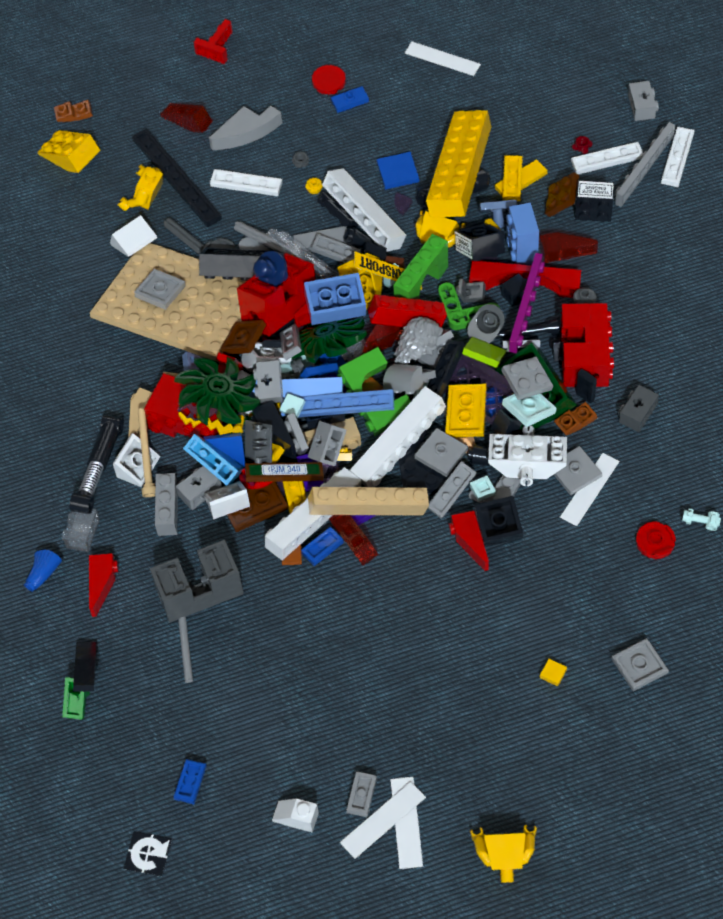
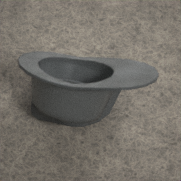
(486, 323)

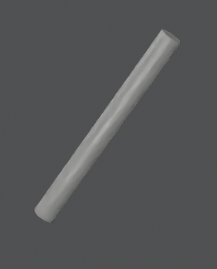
(185, 650)

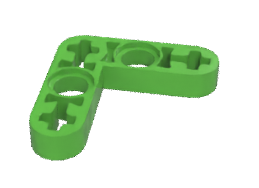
(456, 313)

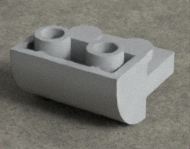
(406, 378)

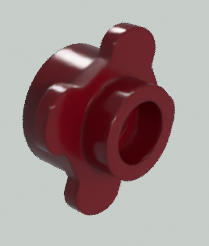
(582, 144)

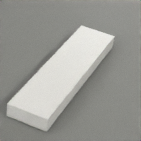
(677, 157)
(607, 158)
(246, 182)

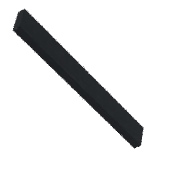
(177, 178)

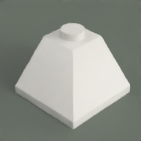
(262, 354)

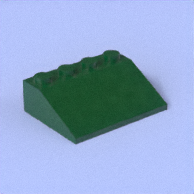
(557, 396)

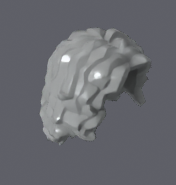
(417, 340)

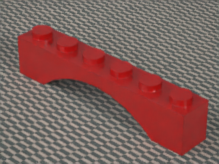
(559, 280)

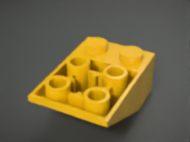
(69, 150)
(370, 282)

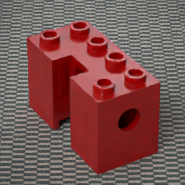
(276, 304)
(592, 328)
(163, 414)

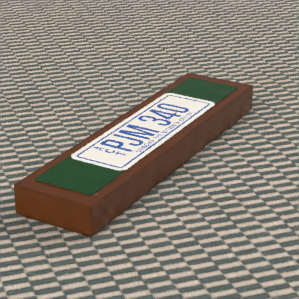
(284, 472)

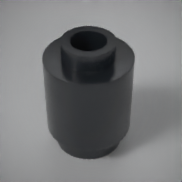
(479, 455)

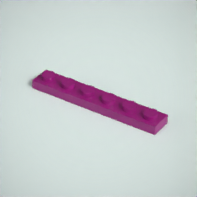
(525, 307)

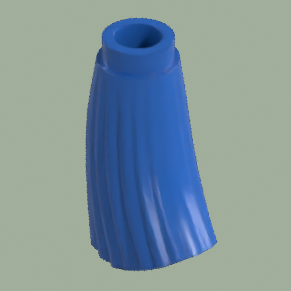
(44, 565)

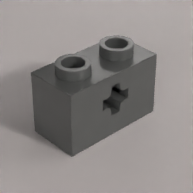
(638, 408)

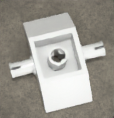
(527, 455)

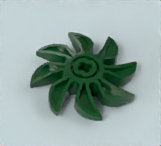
(330, 338)
(217, 391)

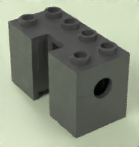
(218, 584)

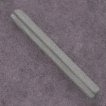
(260, 237)

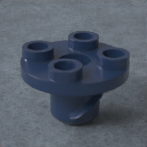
(271, 268)

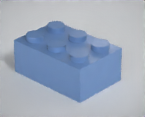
(522, 234)
(335, 298)

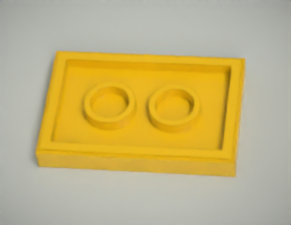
(466, 410)

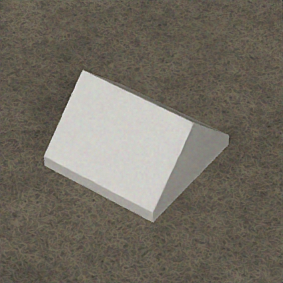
(133, 236)
(129, 461)
(227, 499)

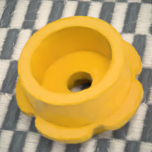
(314, 185)

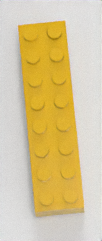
(459, 164)

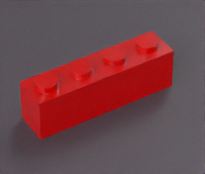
(400, 310)

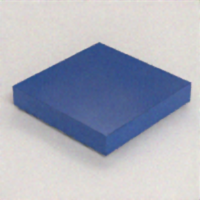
(397, 170)
(230, 444)

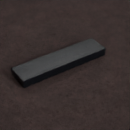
(85, 667)

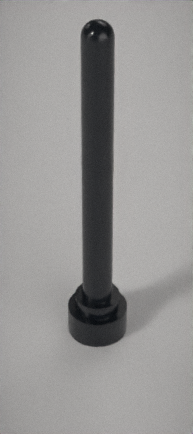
(550, 327)

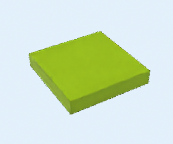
(484, 352)

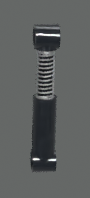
(110, 429)

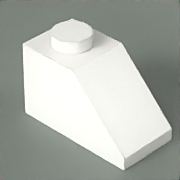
(296, 814)

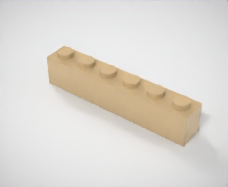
(367, 501)

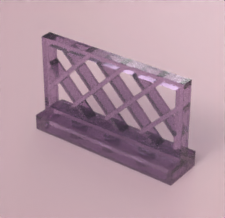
(487, 374)

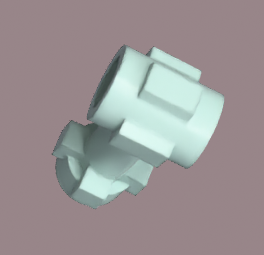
(712, 520)

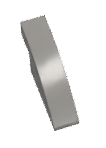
(245, 128)

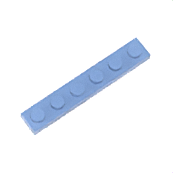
(346, 403)

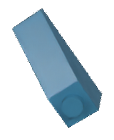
(213, 459)

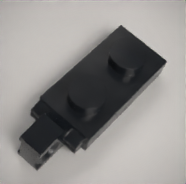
(337, 210)

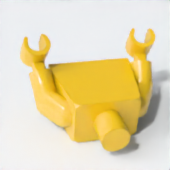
(146, 188)
(438, 226)
(505, 851)

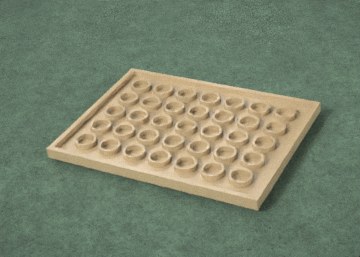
(195, 319)

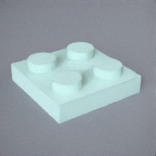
(530, 409)

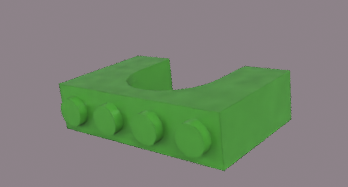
(430, 260)
(354, 375)

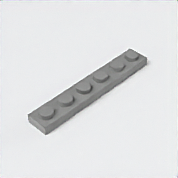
(647, 160)

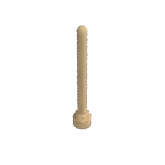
(149, 487)

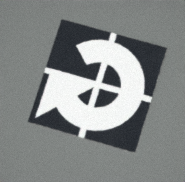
(147, 853)

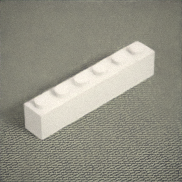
(364, 209)
(398, 437)
(300, 524)

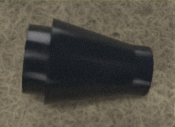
(355, 237)

